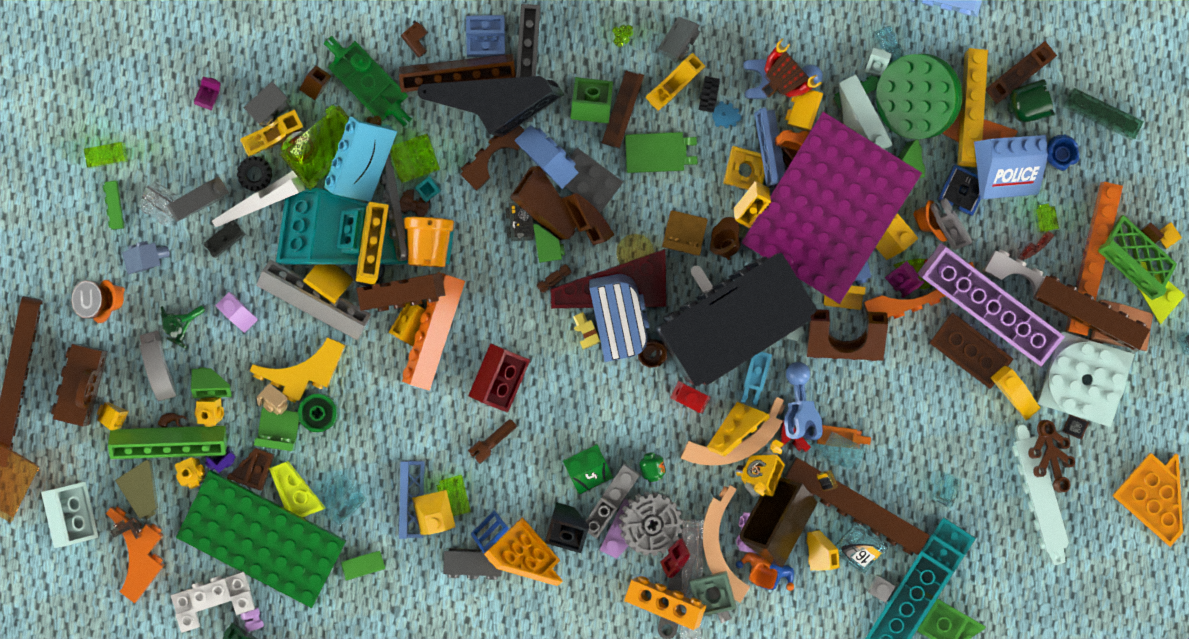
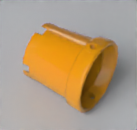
(426, 242)

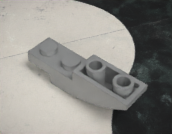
(611, 500)

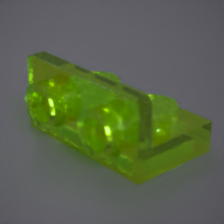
(456, 494)

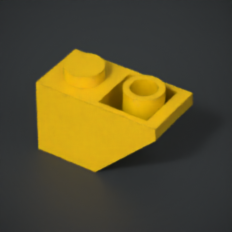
(822, 552)

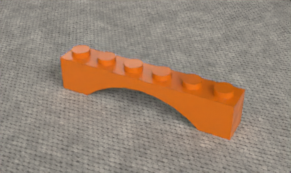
(897, 307)

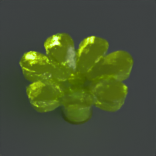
(622, 34)

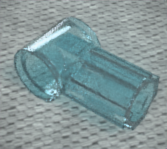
(889, 43)

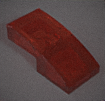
(1032, 249)

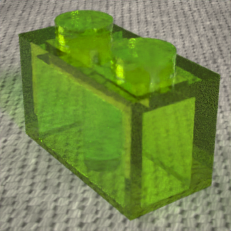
(105, 155)

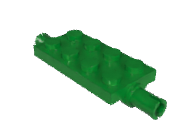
(373, 87)

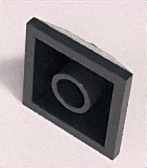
(567, 528)

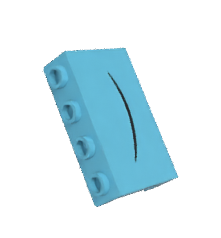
(360, 159)

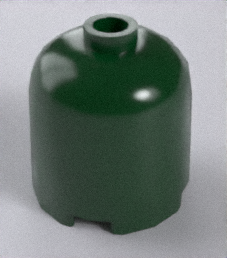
(1031, 102)

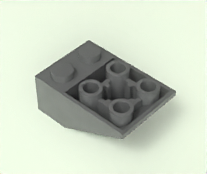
(677, 39)

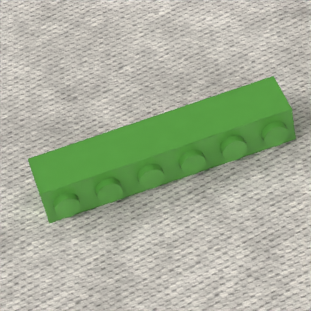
(167, 442)

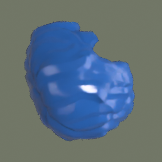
(1062, 152)

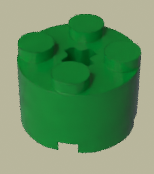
(312, 403)

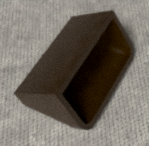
(778, 521)

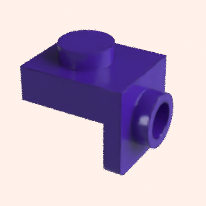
(220, 462)

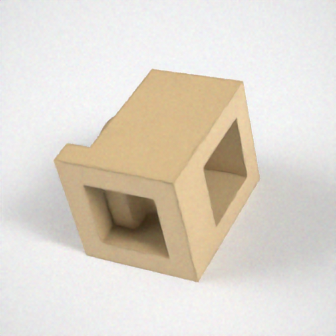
(272, 400)

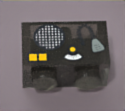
(521, 224)

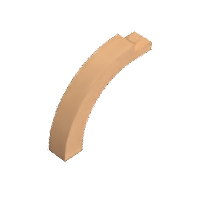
(701, 454)
(711, 541)

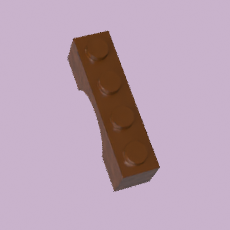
(477, 172)

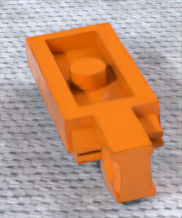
(851, 434)

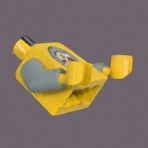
(762, 471)

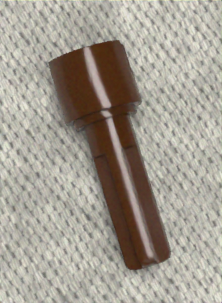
(485, 447)

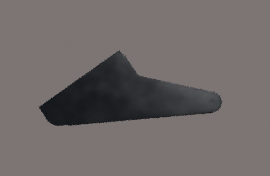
(498, 102)

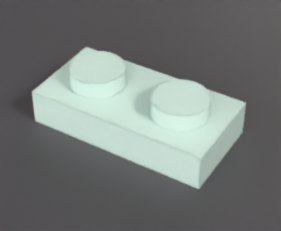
(877, 62)

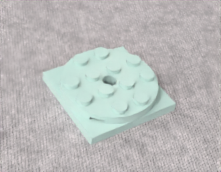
(1064, 385)

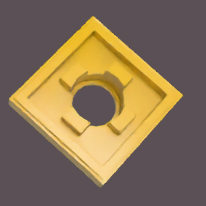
(737, 157)

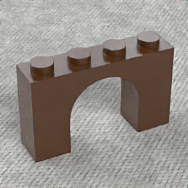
(866, 347)

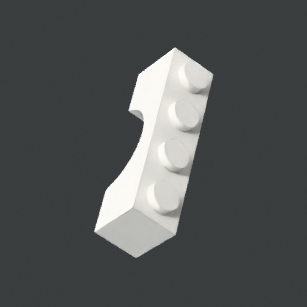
(1001, 265)

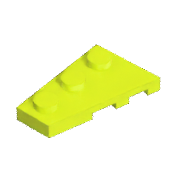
(1164, 304)
(294, 491)

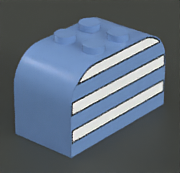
(619, 316)

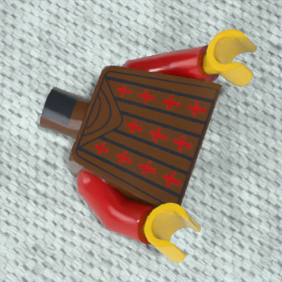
(785, 74)

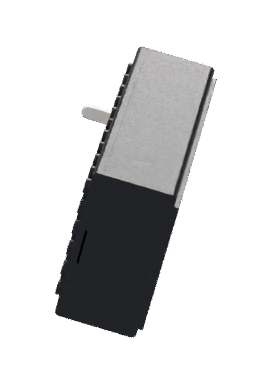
(735, 318)

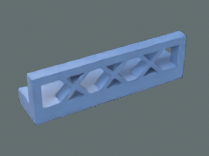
(770, 153)
(404, 497)

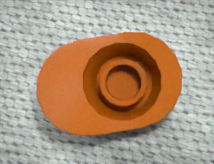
(927, 221)
(114, 300)

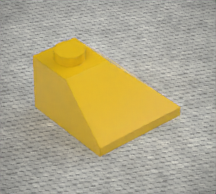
(433, 512)

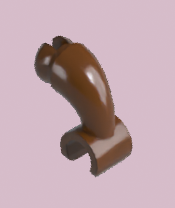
(169, 417)

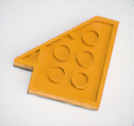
(1155, 497)
(524, 554)

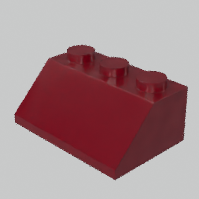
(499, 378)

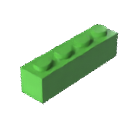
(114, 205)

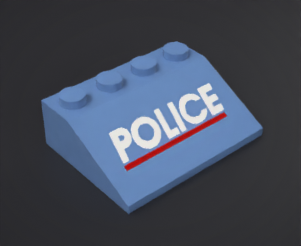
(1010, 166)

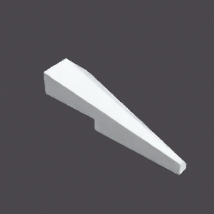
(279, 190)

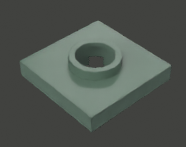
(721, 604)

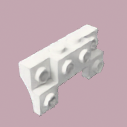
(203, 596)

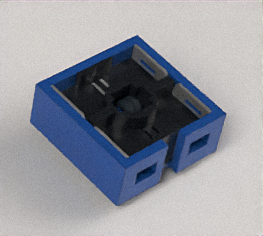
(961, 190)

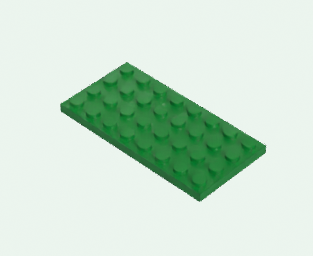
(261, 538)

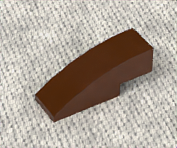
(588, 219)

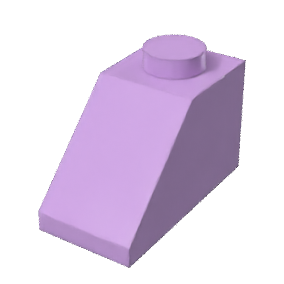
(236, 312)

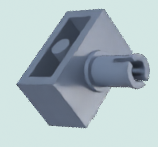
(143, 257)

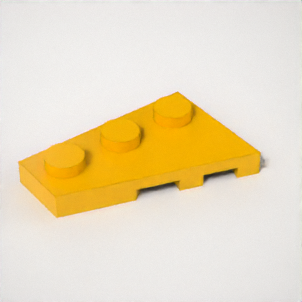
(735, 427)

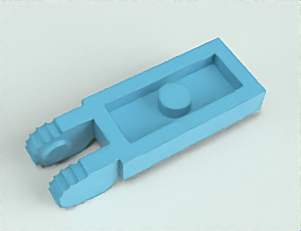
(756, 375)

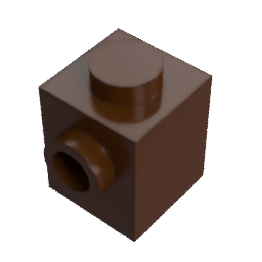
(312, 85)

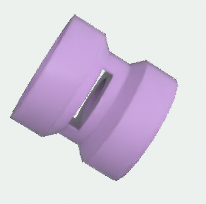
(252, 620)

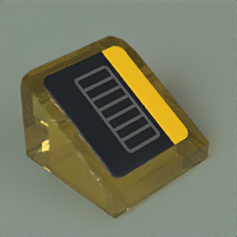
(827, 480)

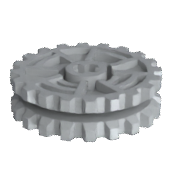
(664, 525)

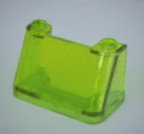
(316, 148)

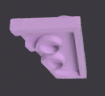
(613, 543)

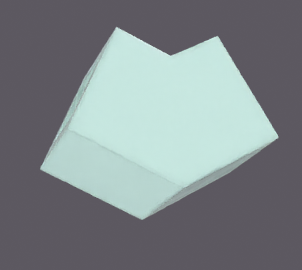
(795, 334)

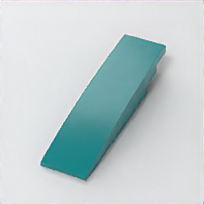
(928, 573)

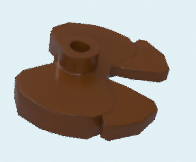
(408, 203)

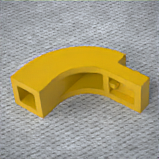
(675, 82)

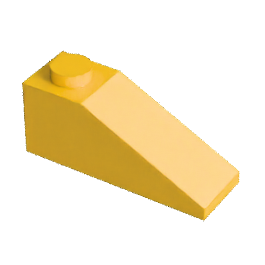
(1016, 391)
(111, 416)

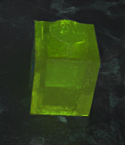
(1046, 218)

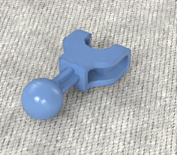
(759, 65)
(801, 412)

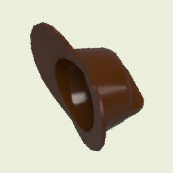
(725, 238)

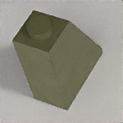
(140, 489)

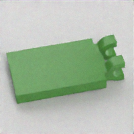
(658, 152)

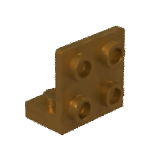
(684, 233)

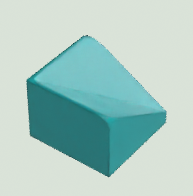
(427, 188)

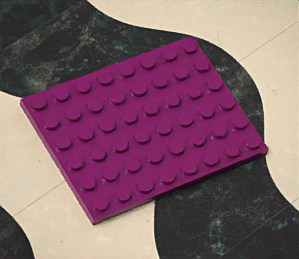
(832, 206)

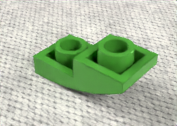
(362, 565)

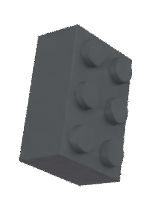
(593, 181)
(470, 563)

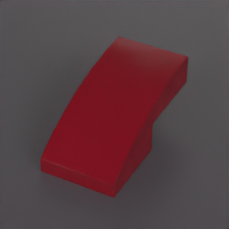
(676, 558)

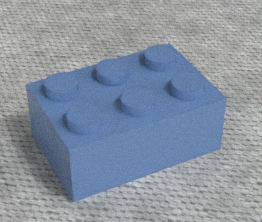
(545, 155)

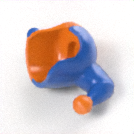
(765, 573)

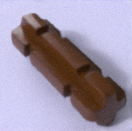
(554, 278)

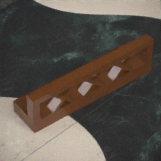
(622, 109)

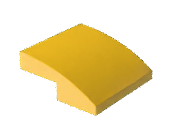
(328, 281)

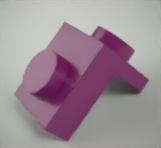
(207, 93)

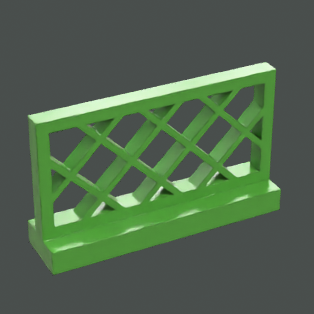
(1132, 267)

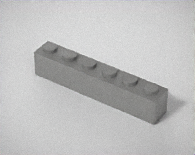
(291, 288)

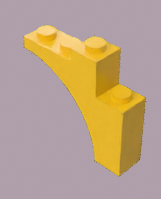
(296, 378)

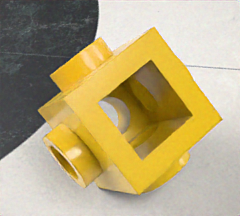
(209, 411)
(190, 473)

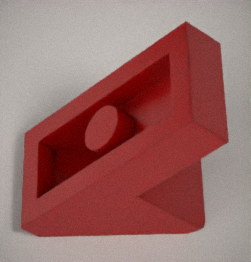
(800, 444)

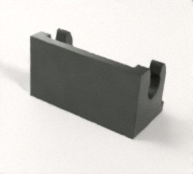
(224, 239)

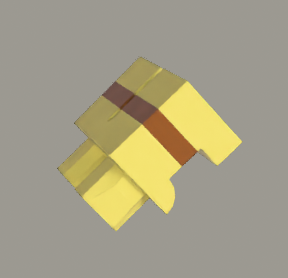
(587, 329)

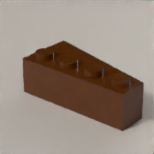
(400, 292)

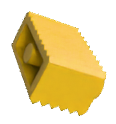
(752, 204)

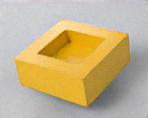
(1170, 236)

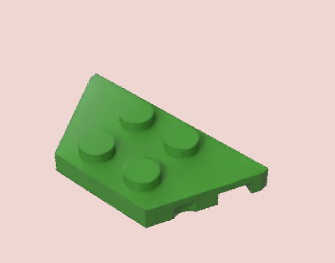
(948, 622)

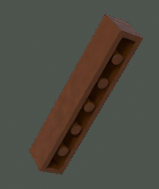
(472, 69)
(1091, 313)

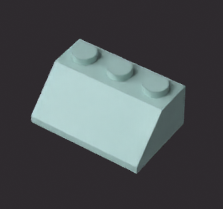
(69, 514)

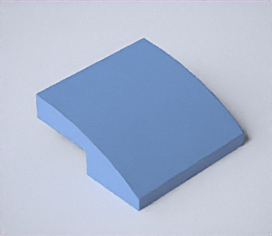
(485, 27)

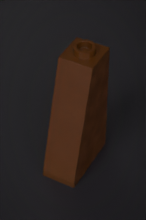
(543, 203)

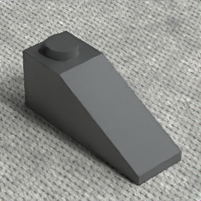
(198, 199)

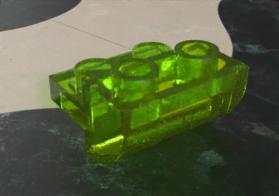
(414, 158)

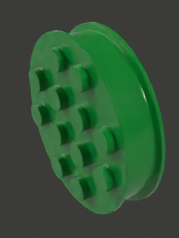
(919, 96)

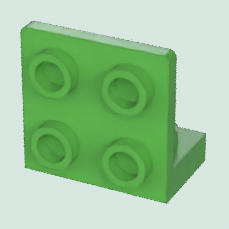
(277, 430)

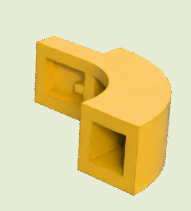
(271, 134)

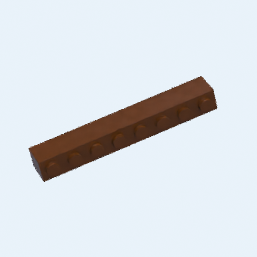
(860, 508)

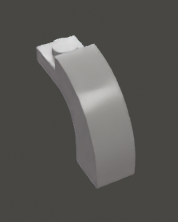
(156, 366)

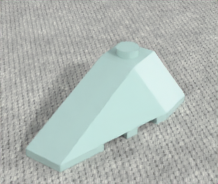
(860, 113)

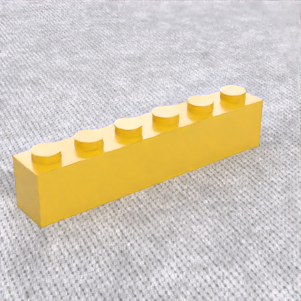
(972, 105)

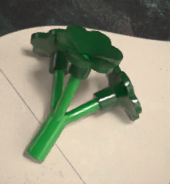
(173, 324)

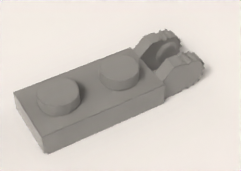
(951, 225)

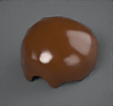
(658, 359)

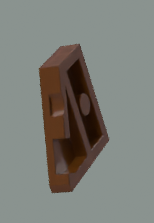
(254, 469)

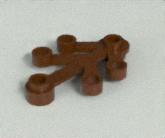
(1047, 432)

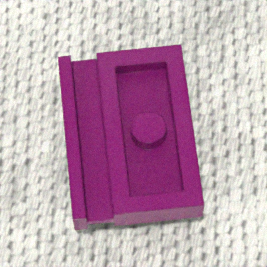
(904, 279)

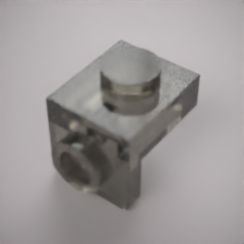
(122, 527)

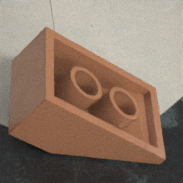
(1134, 314)

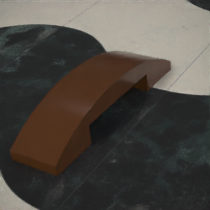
(1020, 72)

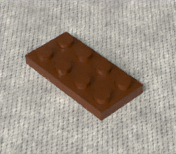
(970, 350)

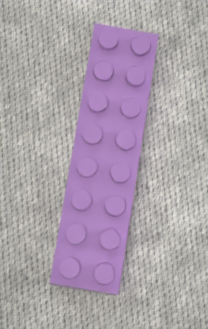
(991, 304)

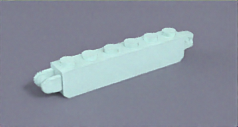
(1042, 498)

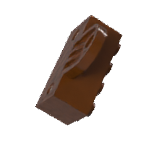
(79, 384)

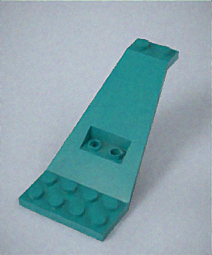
(319, 227)

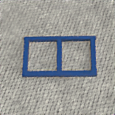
(499, 522)

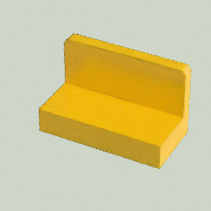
(852, 299)
(407, 323)

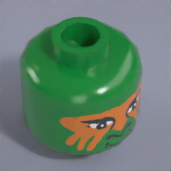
(652, 467)

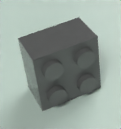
(268, 104)

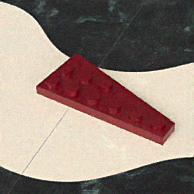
(646, 271)

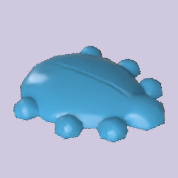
(726, 115)

